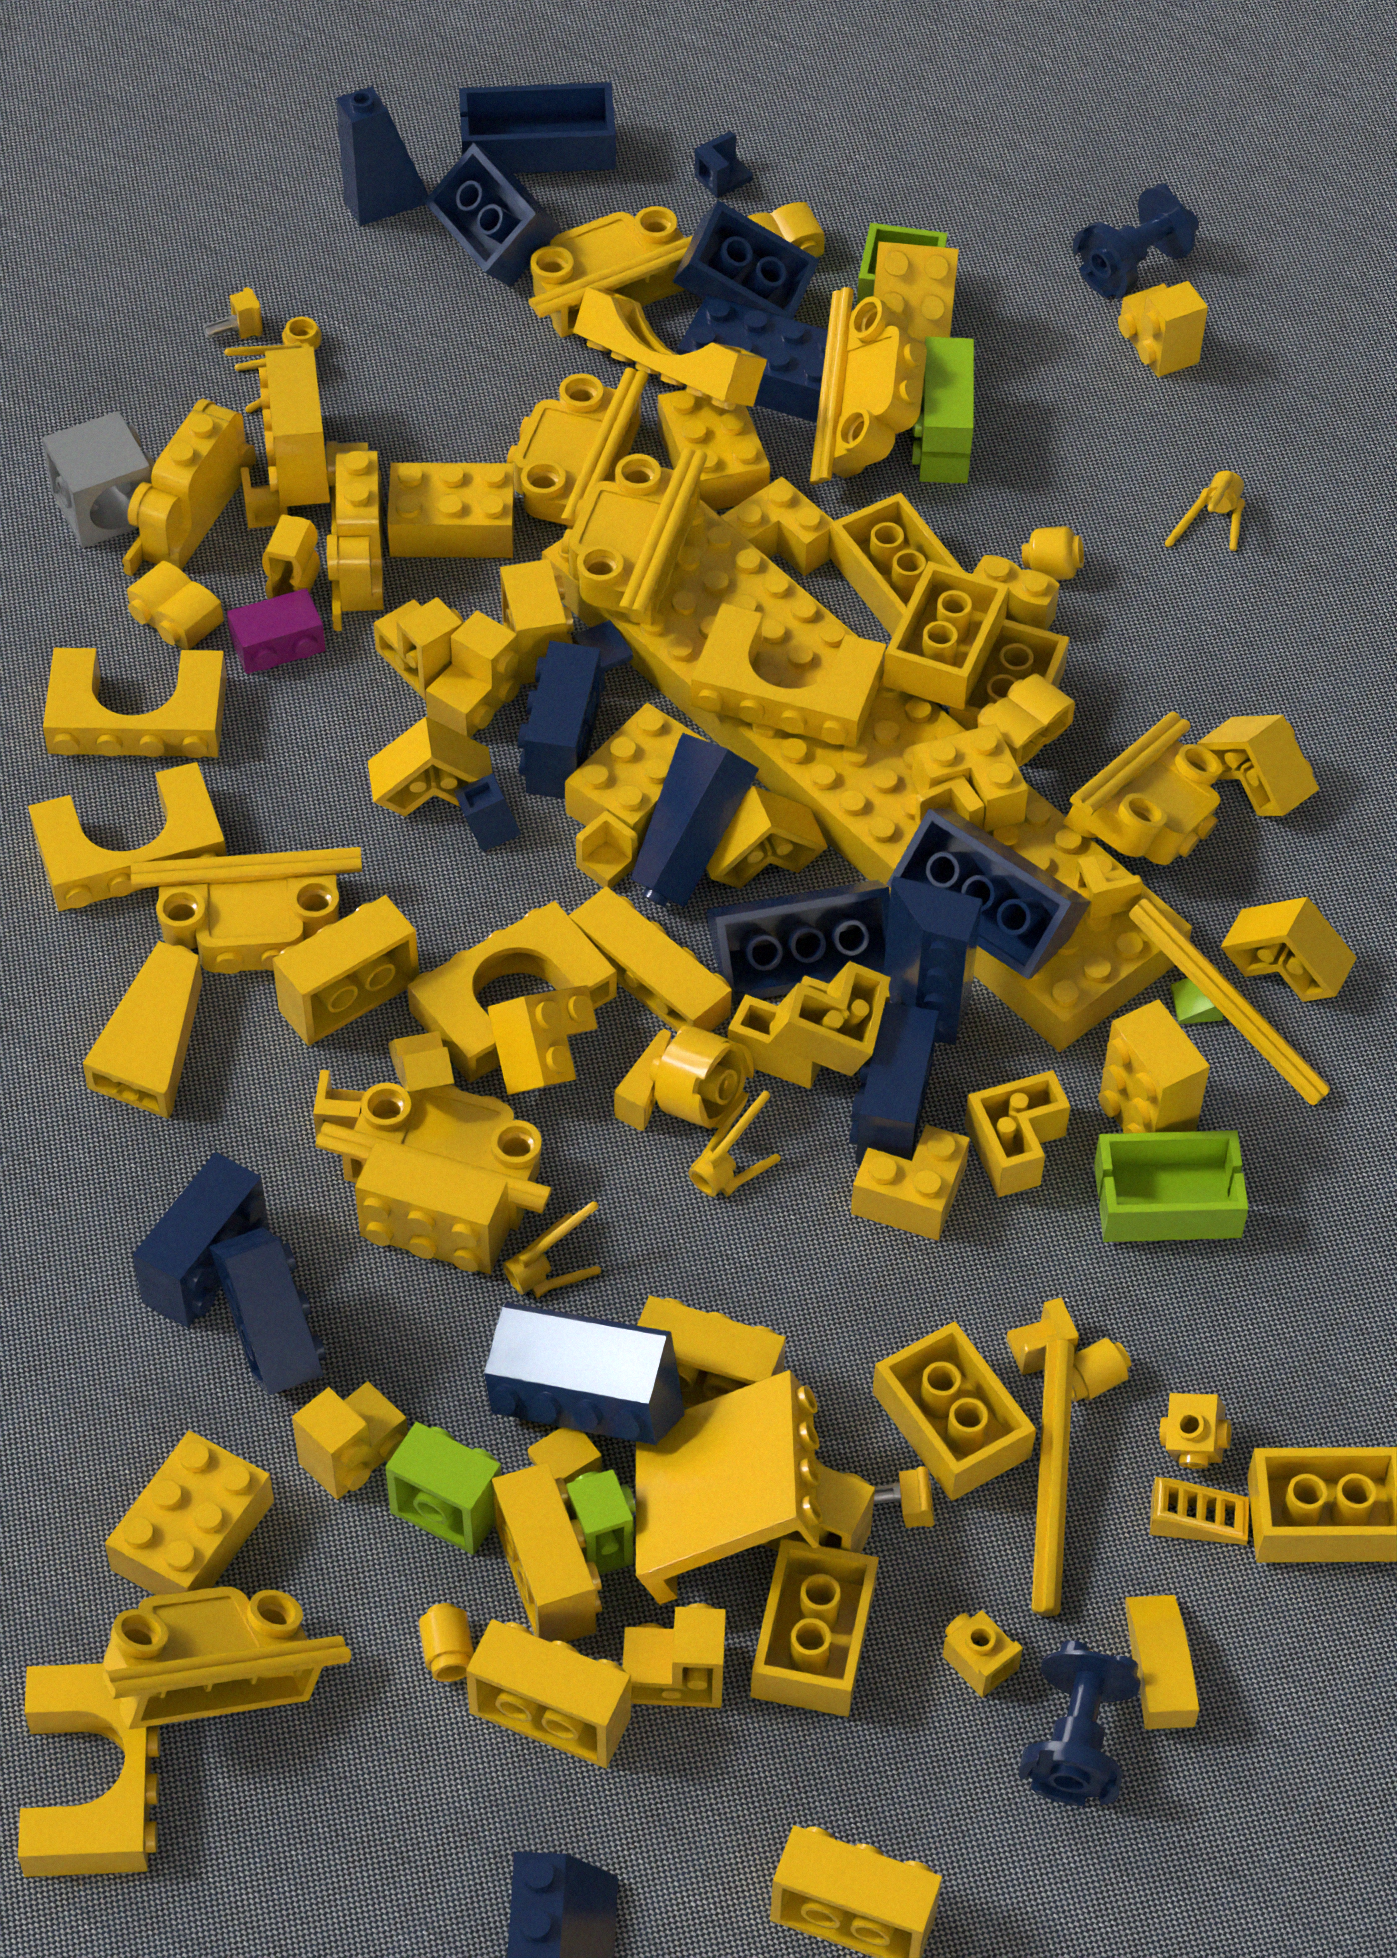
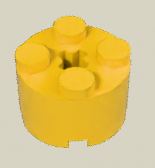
(702, 1077)

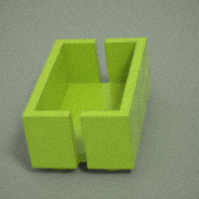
(945, 412)
(1170, 1186)

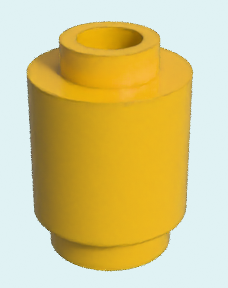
(1099, 1369)
(446, 1642)

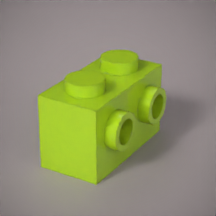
(605, 1518)

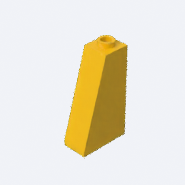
(149, 1033)

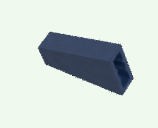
(374, 160)
(690, 818)

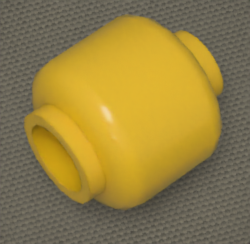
(1054, 552)

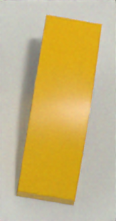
(421, 1061)
(1163, 1661)

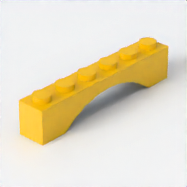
(715, 370)

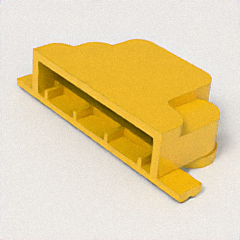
(608, 254)
(866, 387)
(575, 443)
(188, 486)
(356, 529)
(633, 533)
(1152, 796)
(246, 906)
(449, 1128)
(213, 1655)

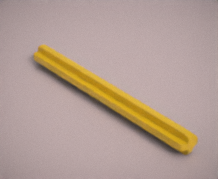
(1229, 1001)
(1053, 1478)

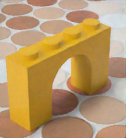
(826, 710)
(181, 727)
(87, 873)
(540, 945)
(114, 1829)

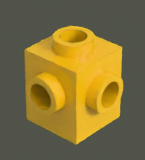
(1195, 1429)

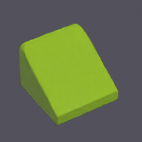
(1192, 1004)

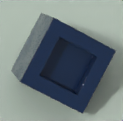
(719, 167)
(613, 646)
(487, 812)

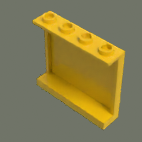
(727, 1481)

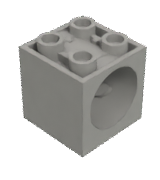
(95, 475)

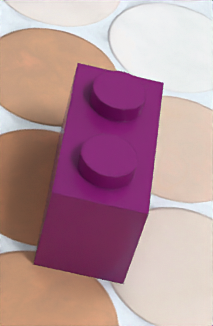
(276, 631)

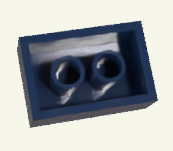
(491, 214)
(745, 264)
(561, 717)
(894, 1082)
(175, 1258)
(269, 1310)

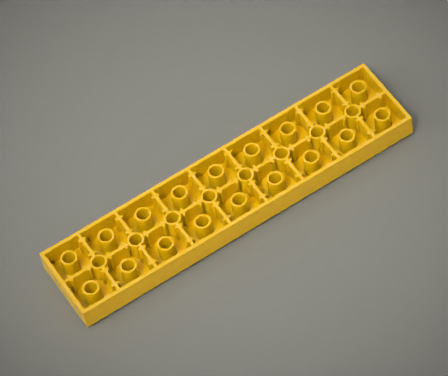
(867, 792)

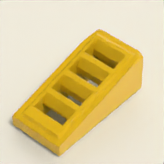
(636, 1093)
(1181, 1526)

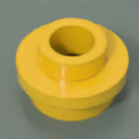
(302, 330)

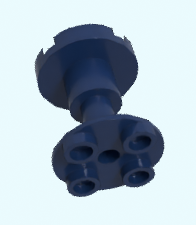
(1113, 254)
(1072, 1762)

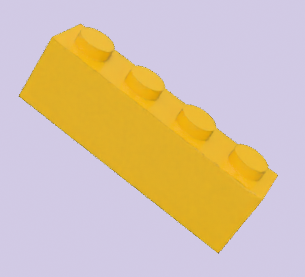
(653, 965)

